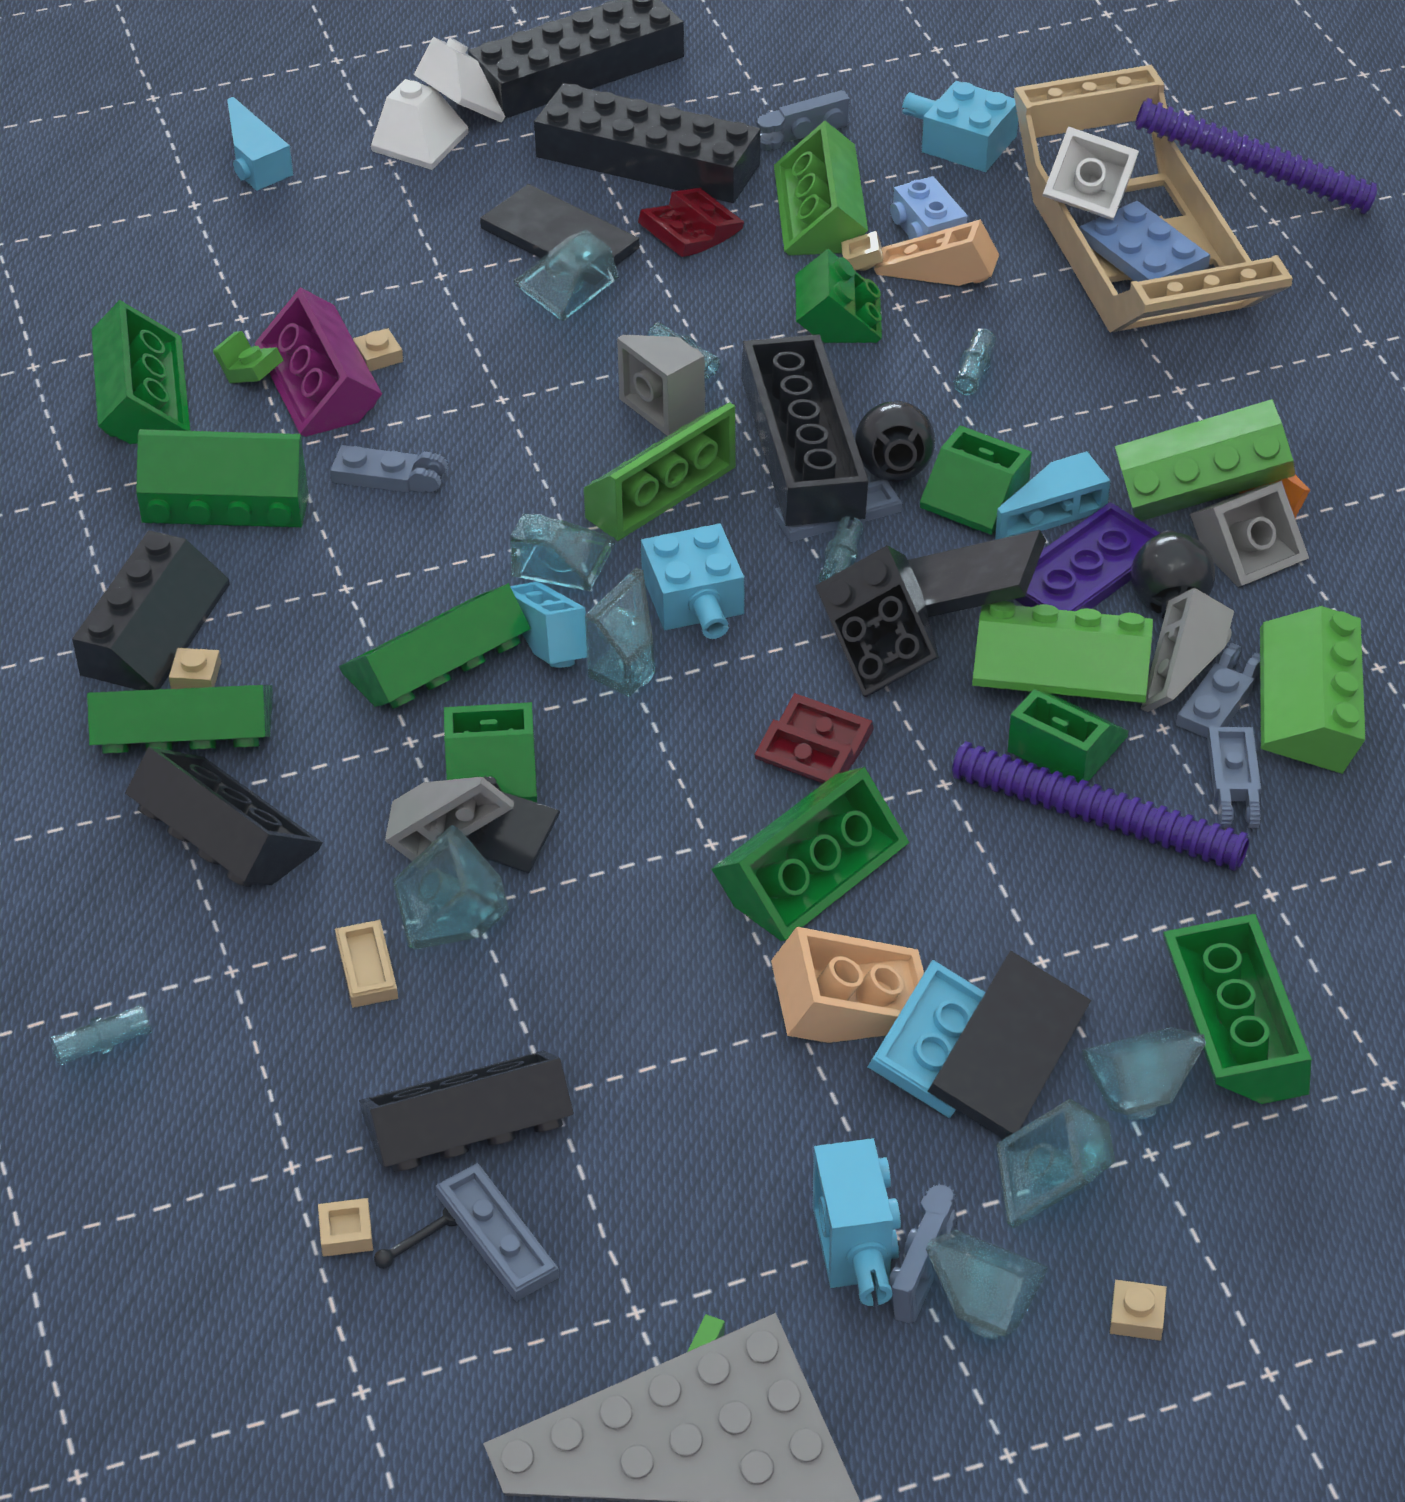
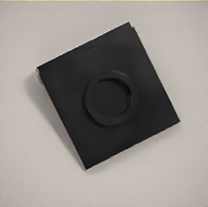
(516, 835)

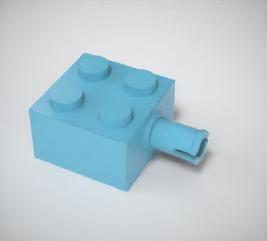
(965, 124)
(693, 579)
(856, 1217)

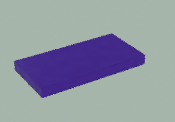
(1088, 561)

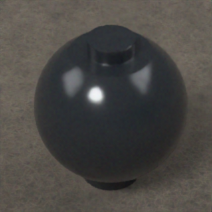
(895, 440)
(1169, 568)

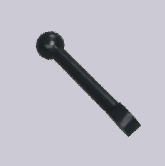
(384, 1257)

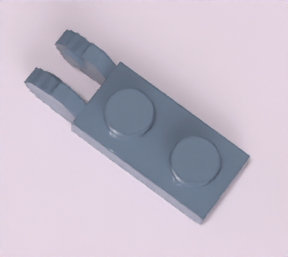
(801, 118)
(388, 469)
(1219, 693)
(1234, 772)
(914, 1278)

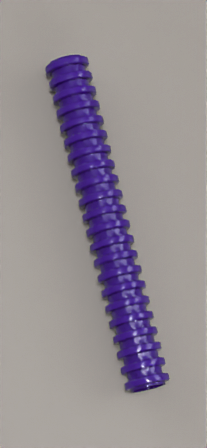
(1256, 156)
(1100, 805)

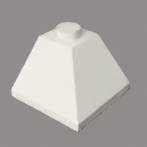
(458, 77)
(417, 126)
(1090, 173)

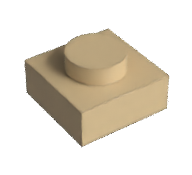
(863, 251)
(379, 349)
(194, 668)
(345, 1227)
(1138, 1310)

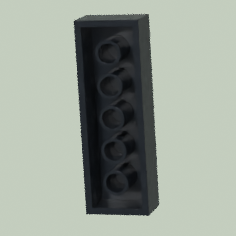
(580, 50)
(647, 142)
(804, 430)

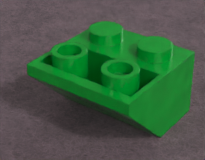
(837, 301)
(975, 478)
(1062, 736)
(492, 743)

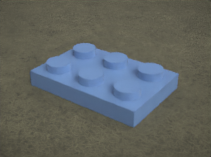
(1143, 244)

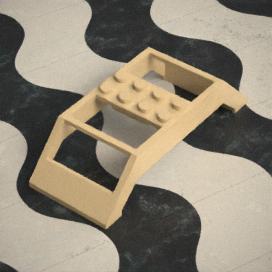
(1116, 99)

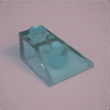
(569, 274)
(558, 552)
(621, 637)
(449, 893)
(1143, 1069)
(1052, 1159)
(985, 1282)

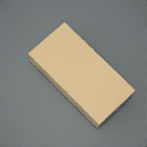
(366, 963)

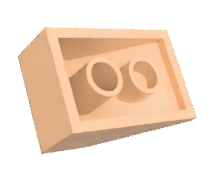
(842, 985)

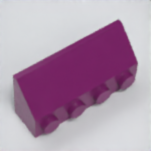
(322, 369)

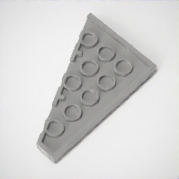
(695, 1429)

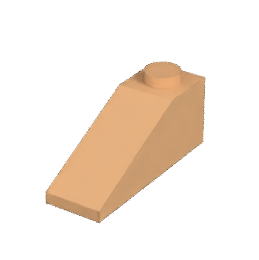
(943, 257)

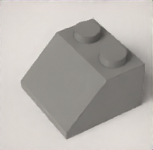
(661, 380)
(1251, 533)

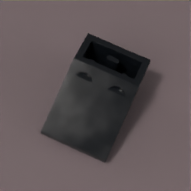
(879, 619)

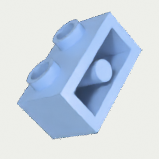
(925, 208)

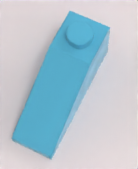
(259, 151)
(1055, 496)
(555, 624)

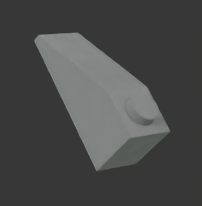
(1189, 639)
(434, 806)

